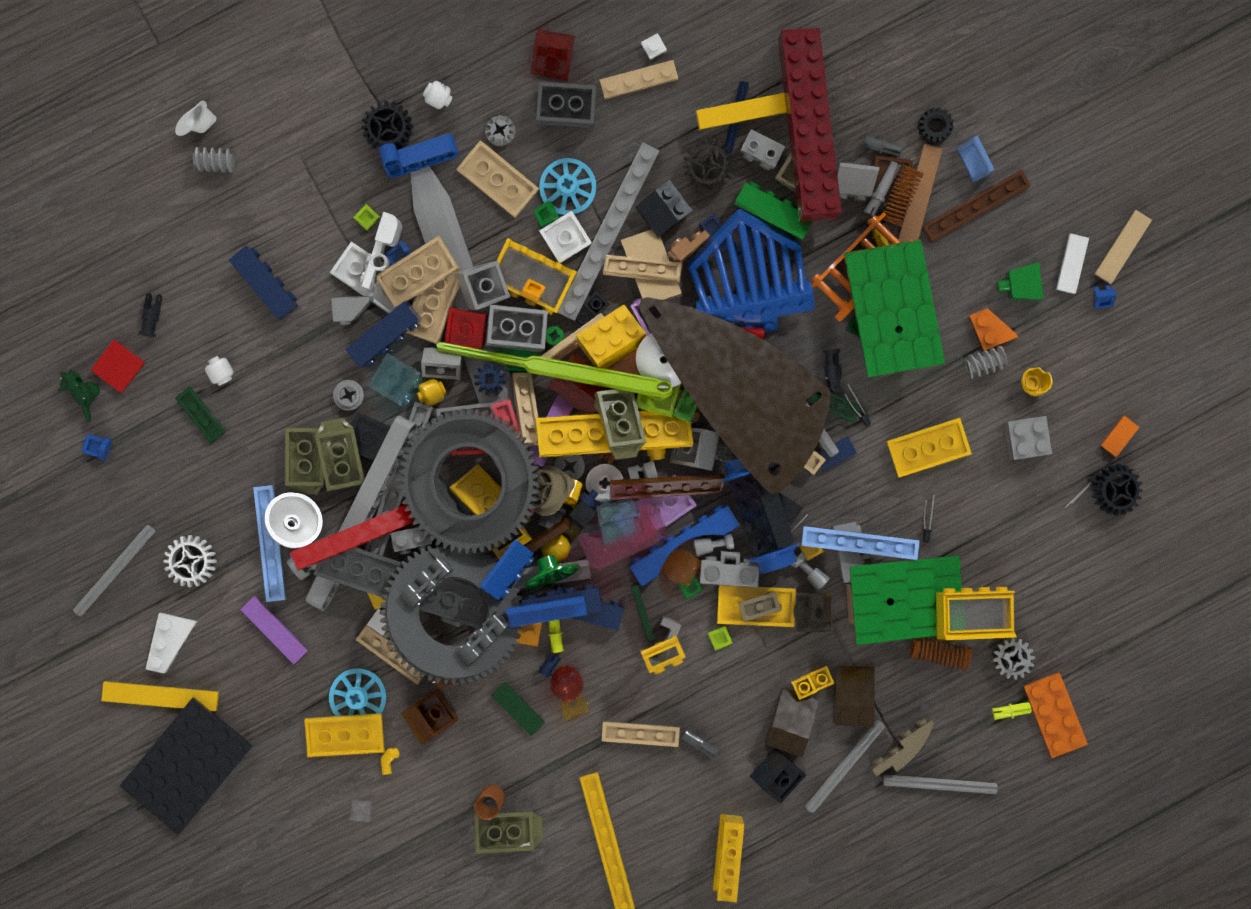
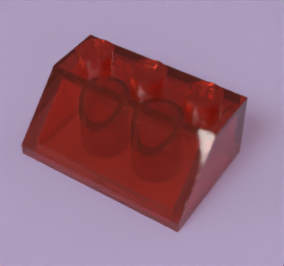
(577, 393)

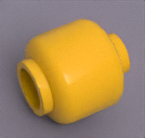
(431, 392)

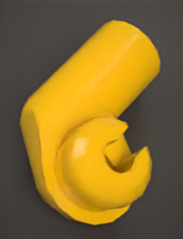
(387, 758)

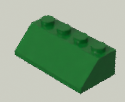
(772, 209)

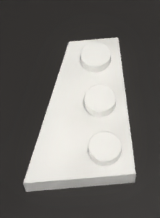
(167, 640)

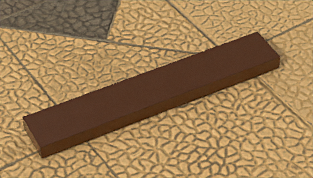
(976, 206)
(666, 486)

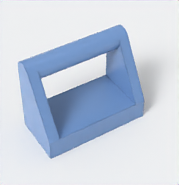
(975, 159)

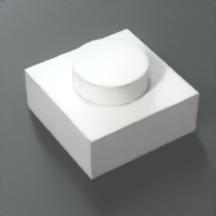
(653, 46)

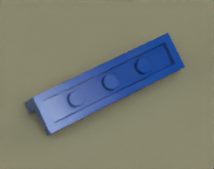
(547, 611)

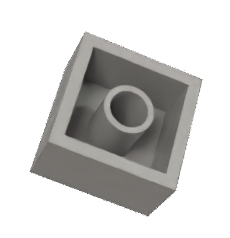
(1027, 438)

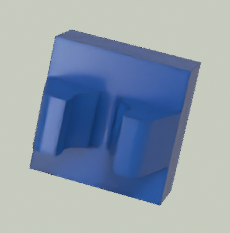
(1104, 298)

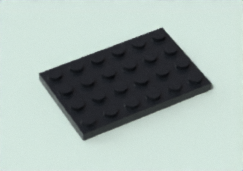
(186, 765)

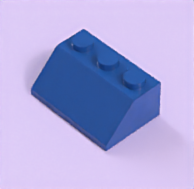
(507, 570)

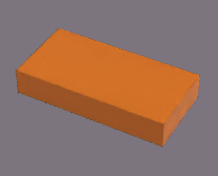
(1119, 436)

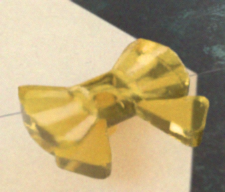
(569, 712)

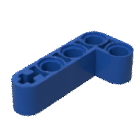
(417, 156)

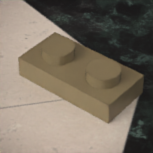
(759, 606)

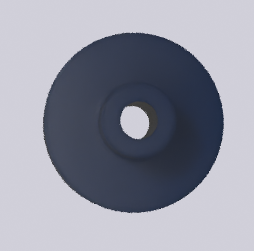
(589, 498)

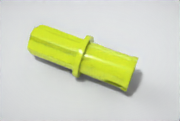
(555, 636)
(1011, 710)

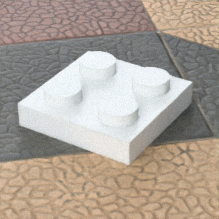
(565, 237)

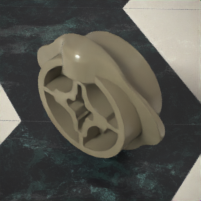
(553, 490)

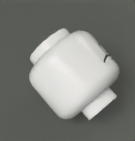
(437, 95)
(219, 370)

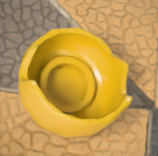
(1036, 381)
(558, 546)

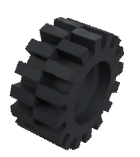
(946, 120)

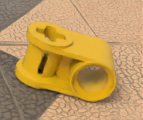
(574, 494)

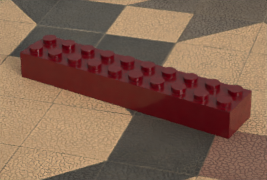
(809, 124)

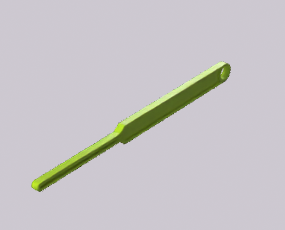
(568, 371)

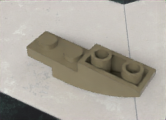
(911, 743)

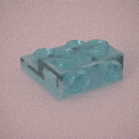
(395, 380)
(617, 519)

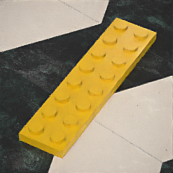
(586, 434)

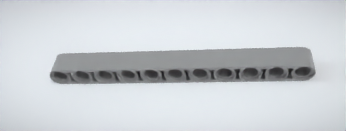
(368, 497)

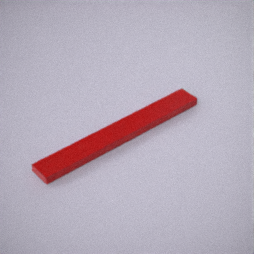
(351, 537)

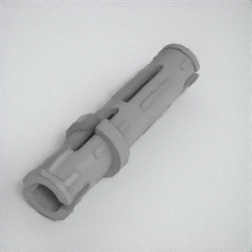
(882, 189)

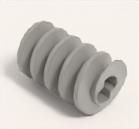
(213, 160)
(985, 361)

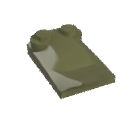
(620, 422)
(339, 454)
(302, 461)
(508, 832)

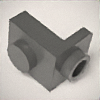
(548, 521)

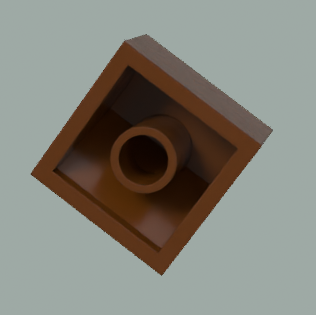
(429, 716)

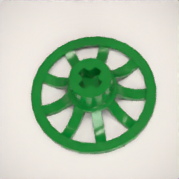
(549, 566)

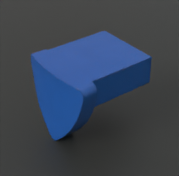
(397, 253)
(97, 446)

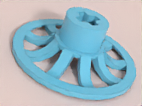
(568, 185)
(356, 696)

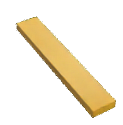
(741, 111)
(157, 695)

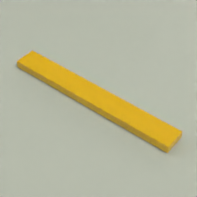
(607, 841)

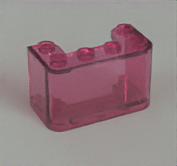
(649, 533)

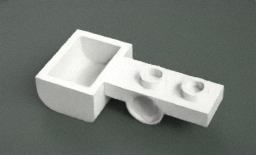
(387, 234)

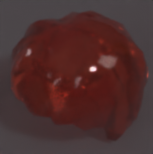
(566, 683)

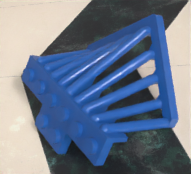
(754, 307)

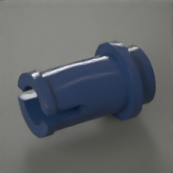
(549, 665)

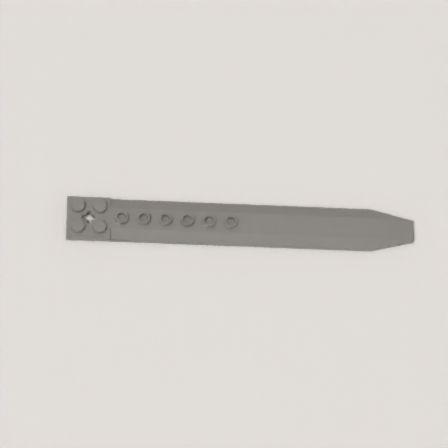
(435, 218)

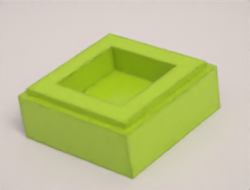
(366, 217)
(720, 638)

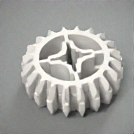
(173, 565)

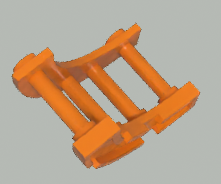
(844, 306)

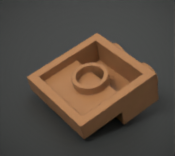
(683, 249)

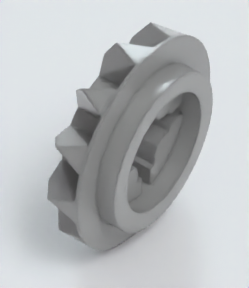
(498, 139)
(351, 386)
(578, 467)

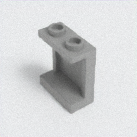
(674, 628)

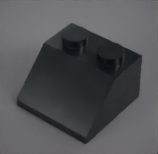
(664, 209)
(777, 775)

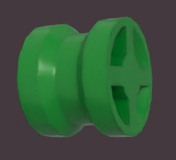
(556, 335)

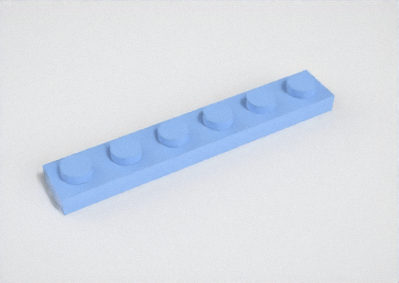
(860, 543)
(270, 549)

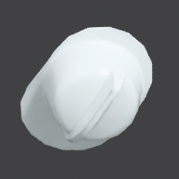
(196, 120)

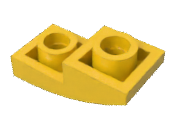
(813, 682)

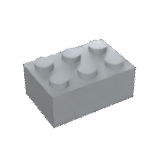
(516, 328)

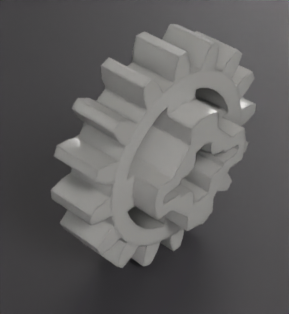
(1015, 651)

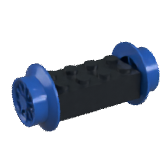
(762, 519)

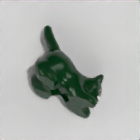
(82, 392)

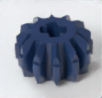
(483, 379)

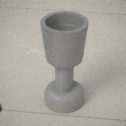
(705, 545)
(815, 577)

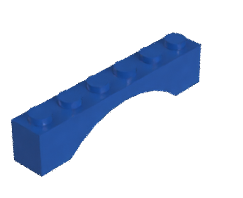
(718, 523)

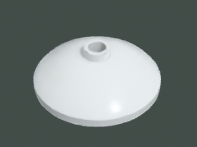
(649, 362)
(300, 512)

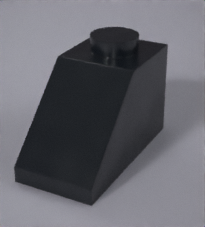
(579, 519)

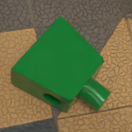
(1023, 283)

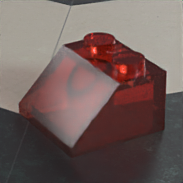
(552, 54)

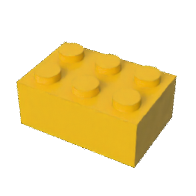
(611, 338)

